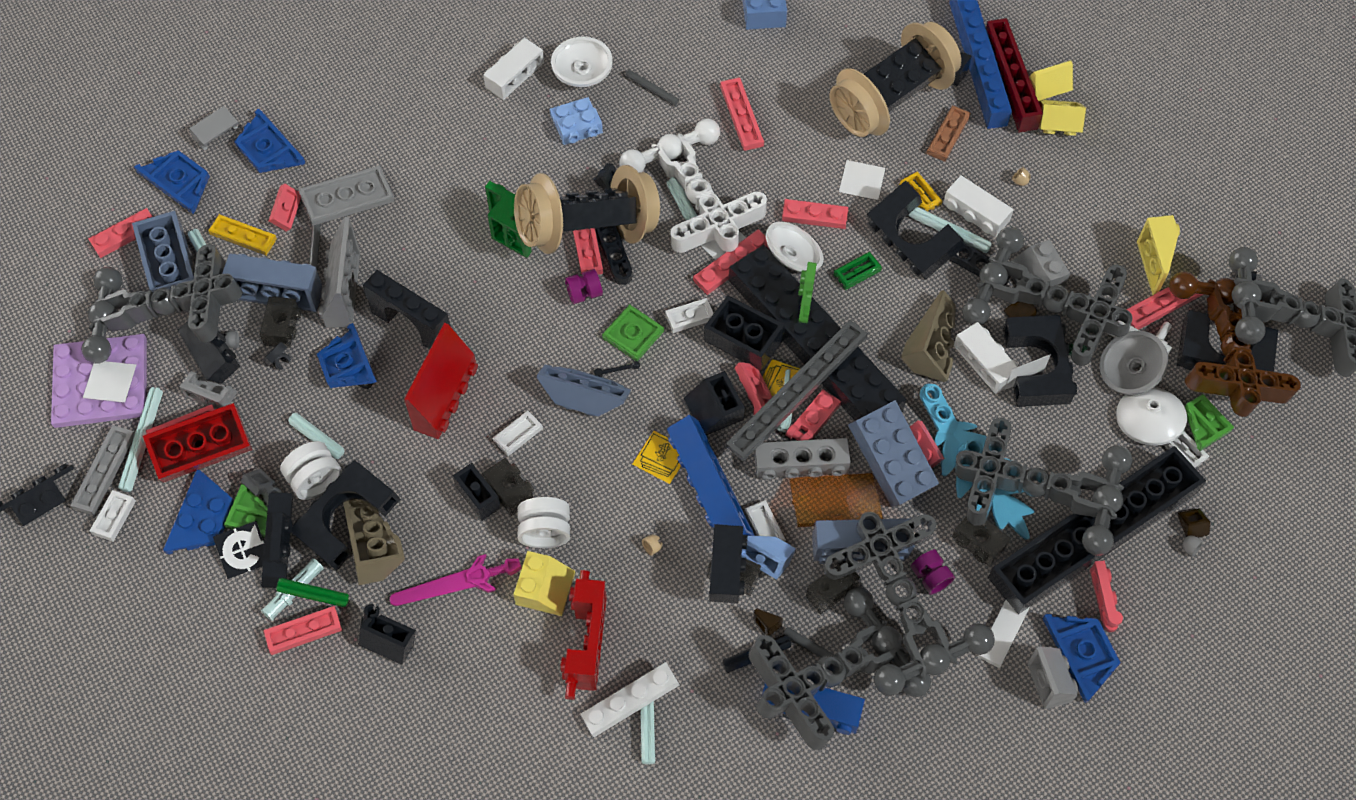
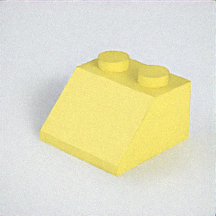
(1062, 116)
(543, 584)

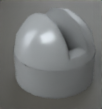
(232, 339)
(1192, 545)

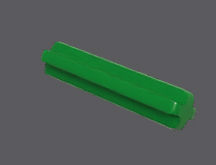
(312, 592)

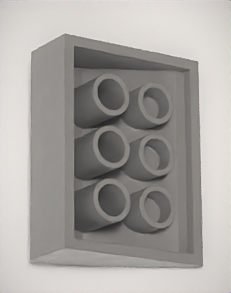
(340, 278)

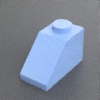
(770, 553)

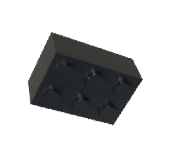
(744, 332)

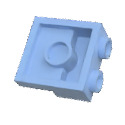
(576, 121)

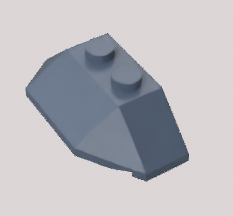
(582, 390)

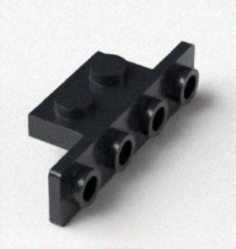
(39, 499)
(277, 539)

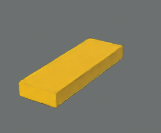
(242, 234)

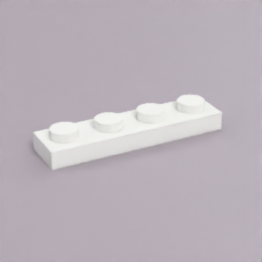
(629, 699)

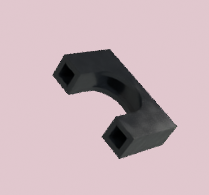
(923, 257)
(389, 297)
(1048, 335)
(1196, 347)
(353, 483)

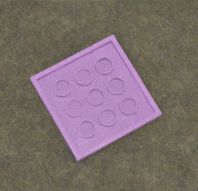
(72, 374)

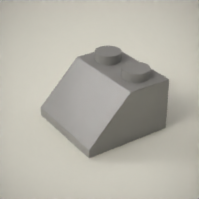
(1044, 263)
(1052, 677)

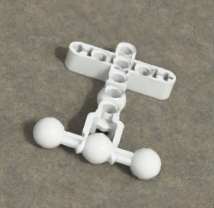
(715, 219)

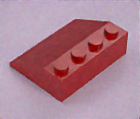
(440, 383)

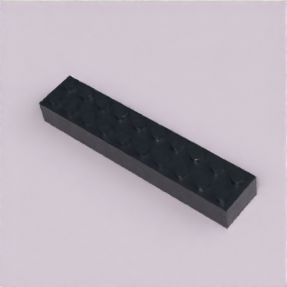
(775, 293)
(1059, 552)

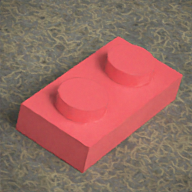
(285, 207)
(926, 443)

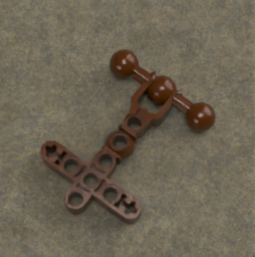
(1239, 375)

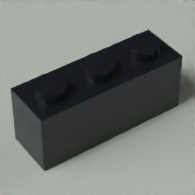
(213, 357)
(727, 564)

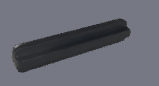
(742, 659)

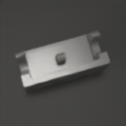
(213, 127)
(206, 391)

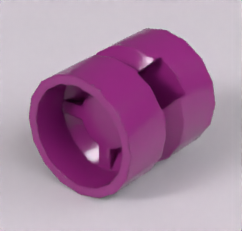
(583, 286)
(934, 574)

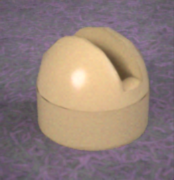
(1021, 177)
(651, 544)

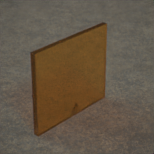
(833, 498)

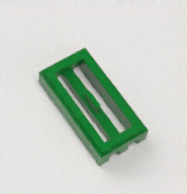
(861, 277)

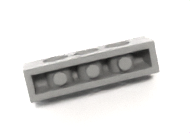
(811, 450)

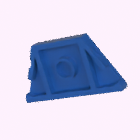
(267, 146)
(177, 178)
(346, 361)
(200, 515)
(1086, 649)

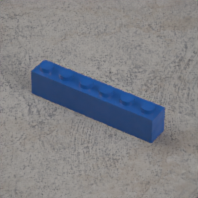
(706, 474)

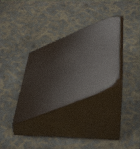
(1020, 309)
(1194, 523)
(767, 622)

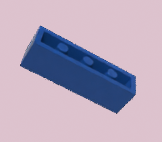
(840, 708)

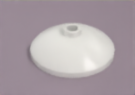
(581, 61)
(793, 246)
(1150, 424)

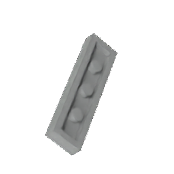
(103, 470)

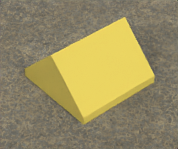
(1053, 80)

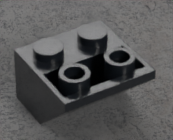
(715, 403)

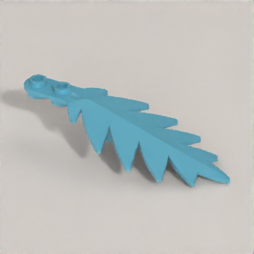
(957, 439)

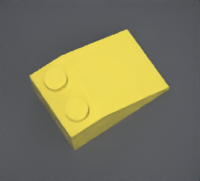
(1157, 248)

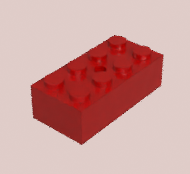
(175, 450)

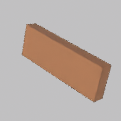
(948, 133)

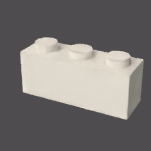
(513, 68)
(977, 206)
(985, 356)

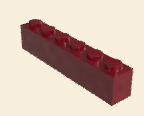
(1016, 81)

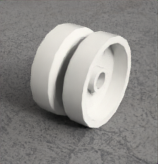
(310, 470)
(543, 522)

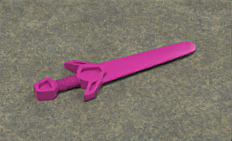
(476, 576)

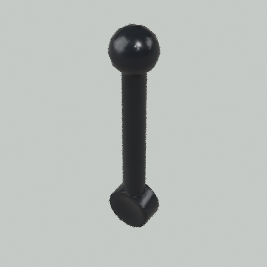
(599, 372)

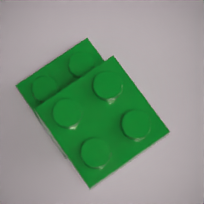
(502, 218)

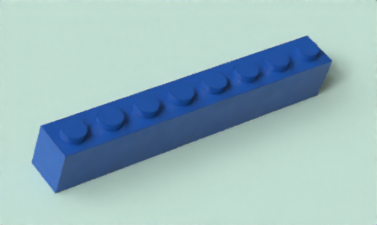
(983, 64)

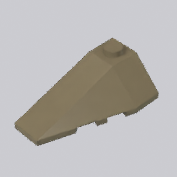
(930, 343)
(373, 543)

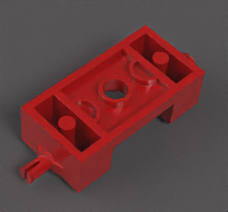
(581, 667)

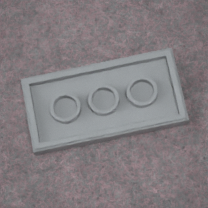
(346, 195)

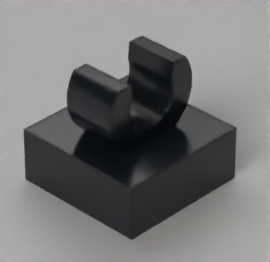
(605, 176)
(274, 356)

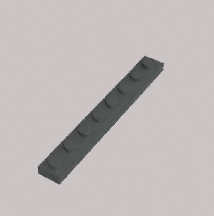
(796, 390)

